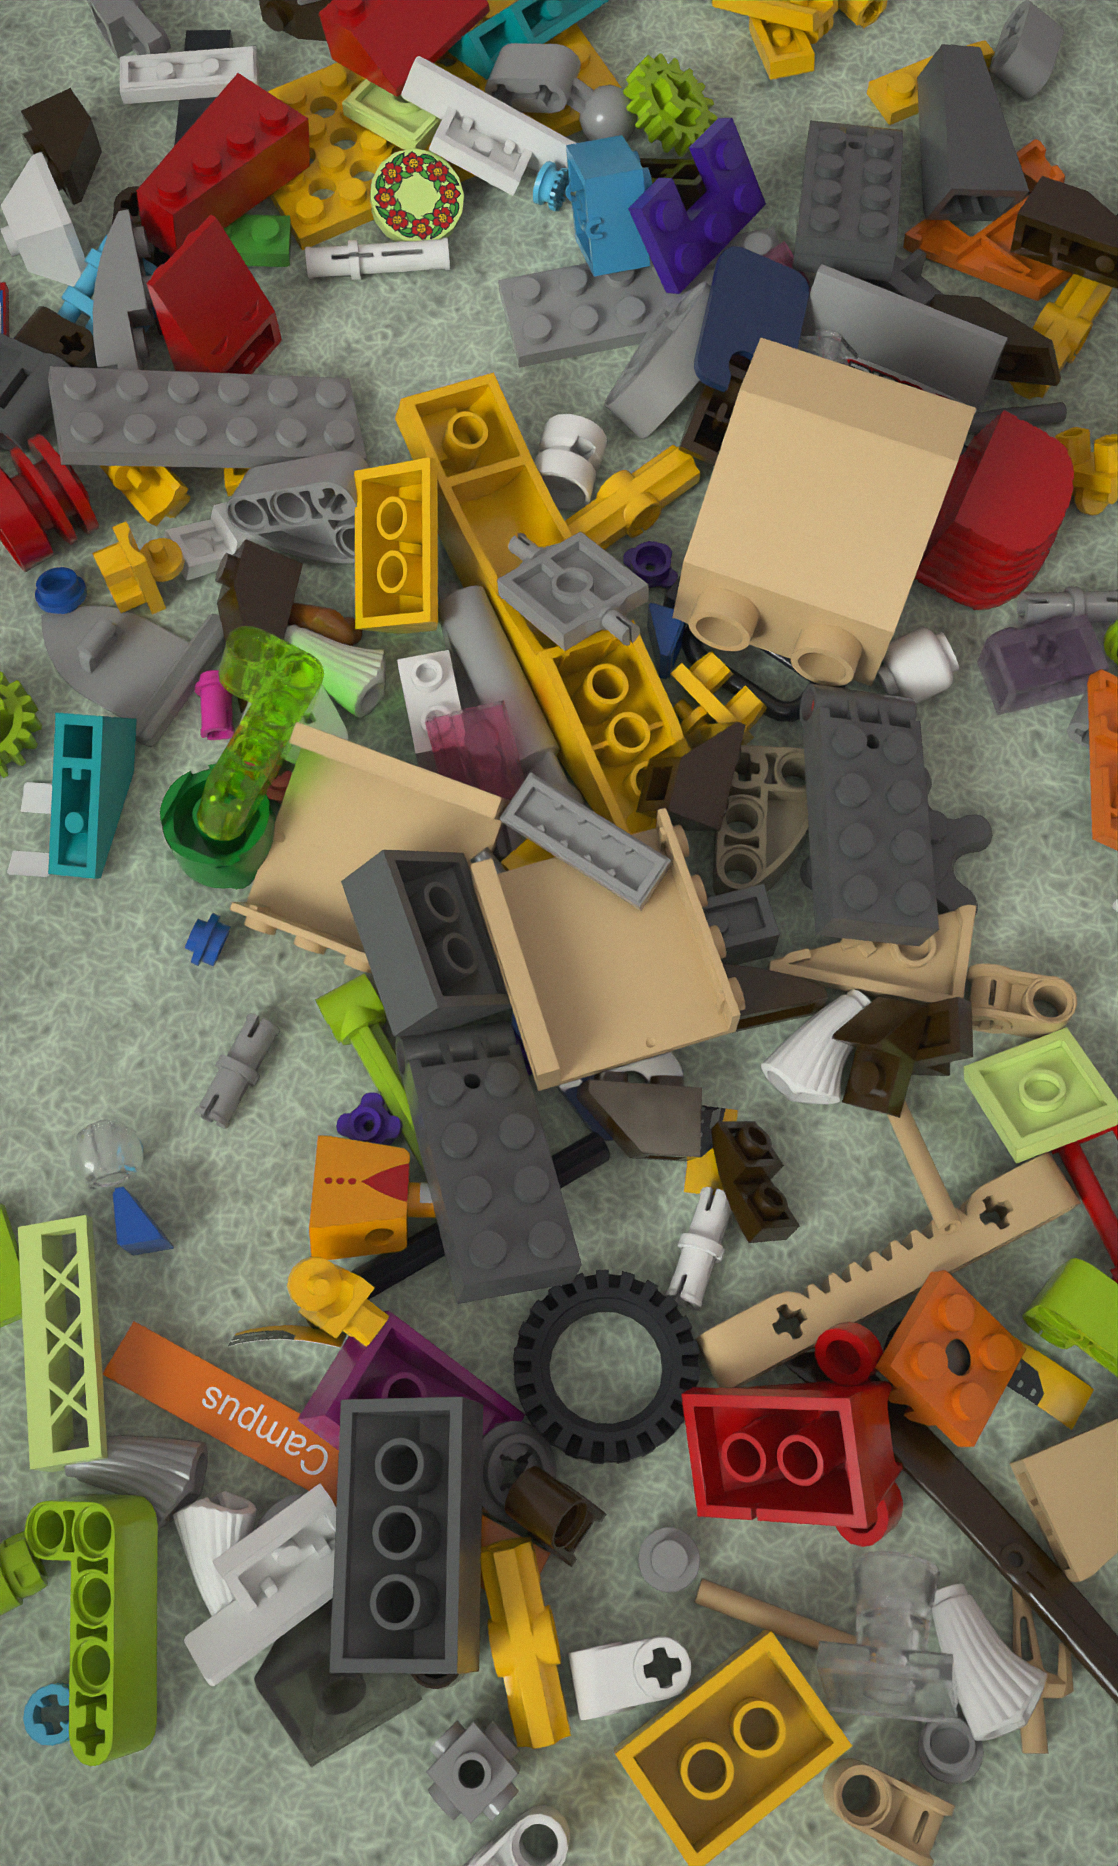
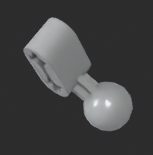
(545, 80)

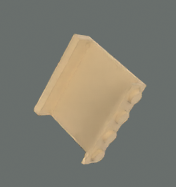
(339, 815)
(597, 975)

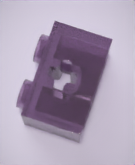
(1040, 662)

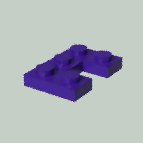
(687, 241)

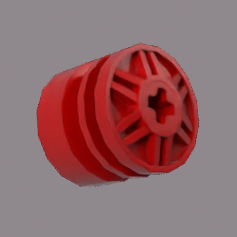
(39, 500)

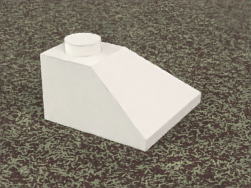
(41, 225)

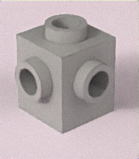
(493, 1750)

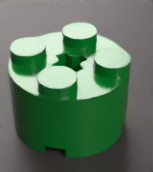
(207, 859)

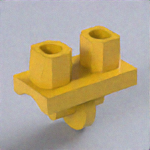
(1094, 472)
(150, 489)
(134, 573)
(701, 683)
(335, 1299)

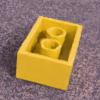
(731, 1749)

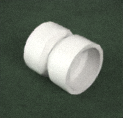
(570, 458)

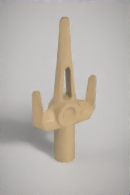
(1056, 1686)

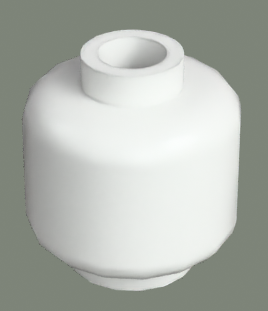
(918, 665)

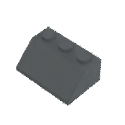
(425, 940)

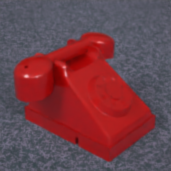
(801, 1447)

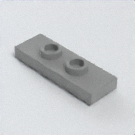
(586, 841)

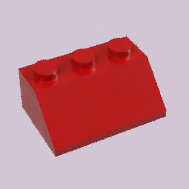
(387, 35)

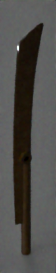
(997, 1537)

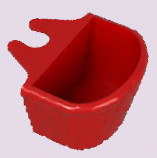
(998, 515)

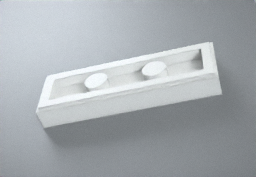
(184, 73)

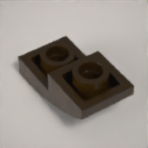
(745, 1170)

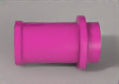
(215, 707)

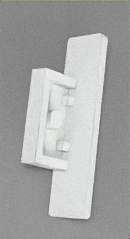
(481, 130)
(277, 1581)

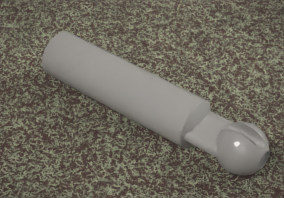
(499, 677)

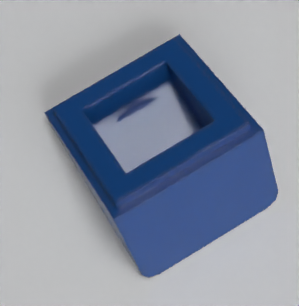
(665, 637)
(135, 1227)

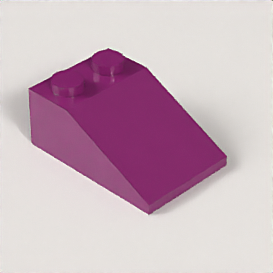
(397, 1366)

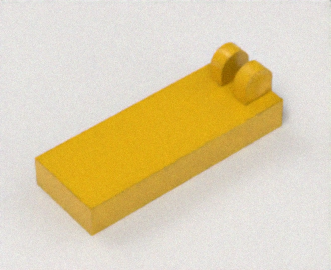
(808, 15)

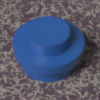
(60, 590)
(207, 940)

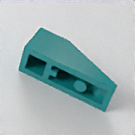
(88, 790)

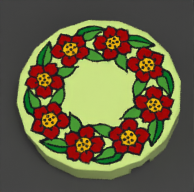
(416, 196)

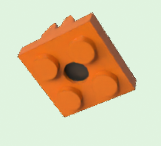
(949, 1360)

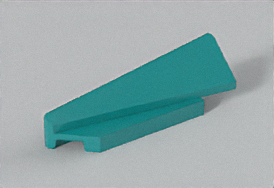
(518, 23)

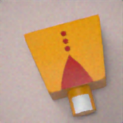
(363, 1199)

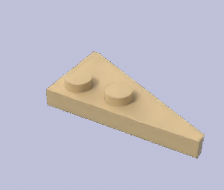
(892, 970)

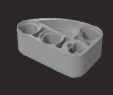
(662, 365)
(301, 506)

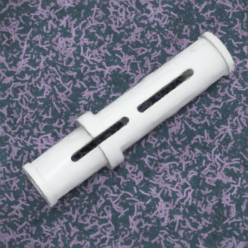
(377, 258)

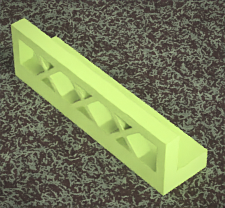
(49, 1339)

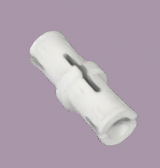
(700, 1249)

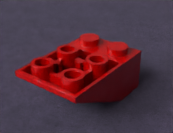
(212, 306)

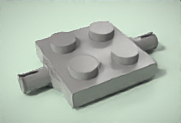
(573, 590)

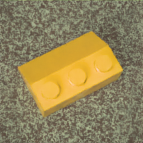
(397, 547)

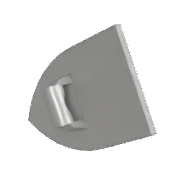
(110, 655)

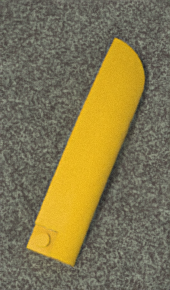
(597, 694)

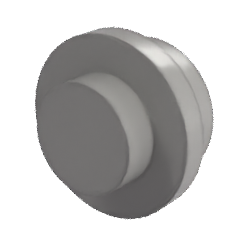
(669, 1559)
(950, 1752)

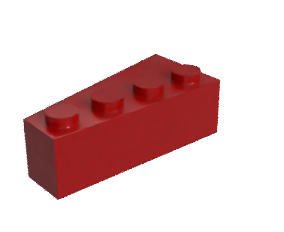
(224, 164)

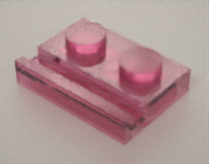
(477, 748)

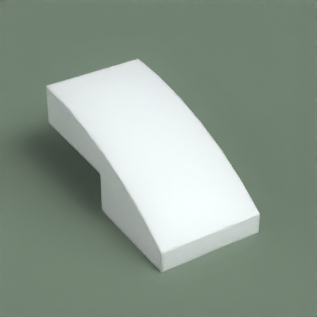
(207, 542)

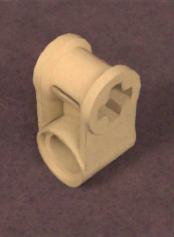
(1012, 1001)
(897, 1811)

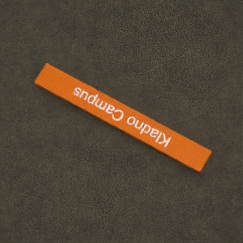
(240, 1416)

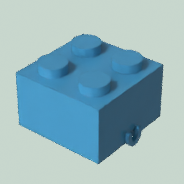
(606, 184)

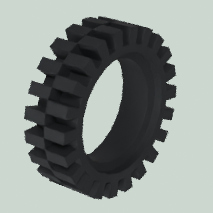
(553, 1315)

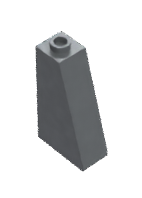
(964, 140)

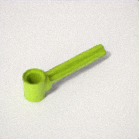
(358, 1020)

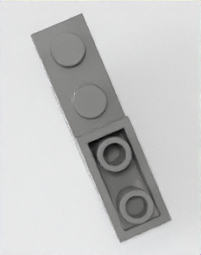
(127, 27)
(122, 297)

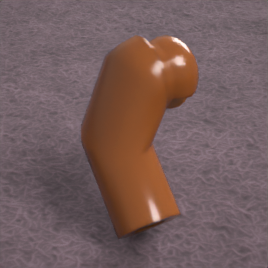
(325, 622)

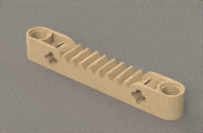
(749, 1345)

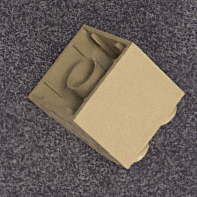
(818, 513)

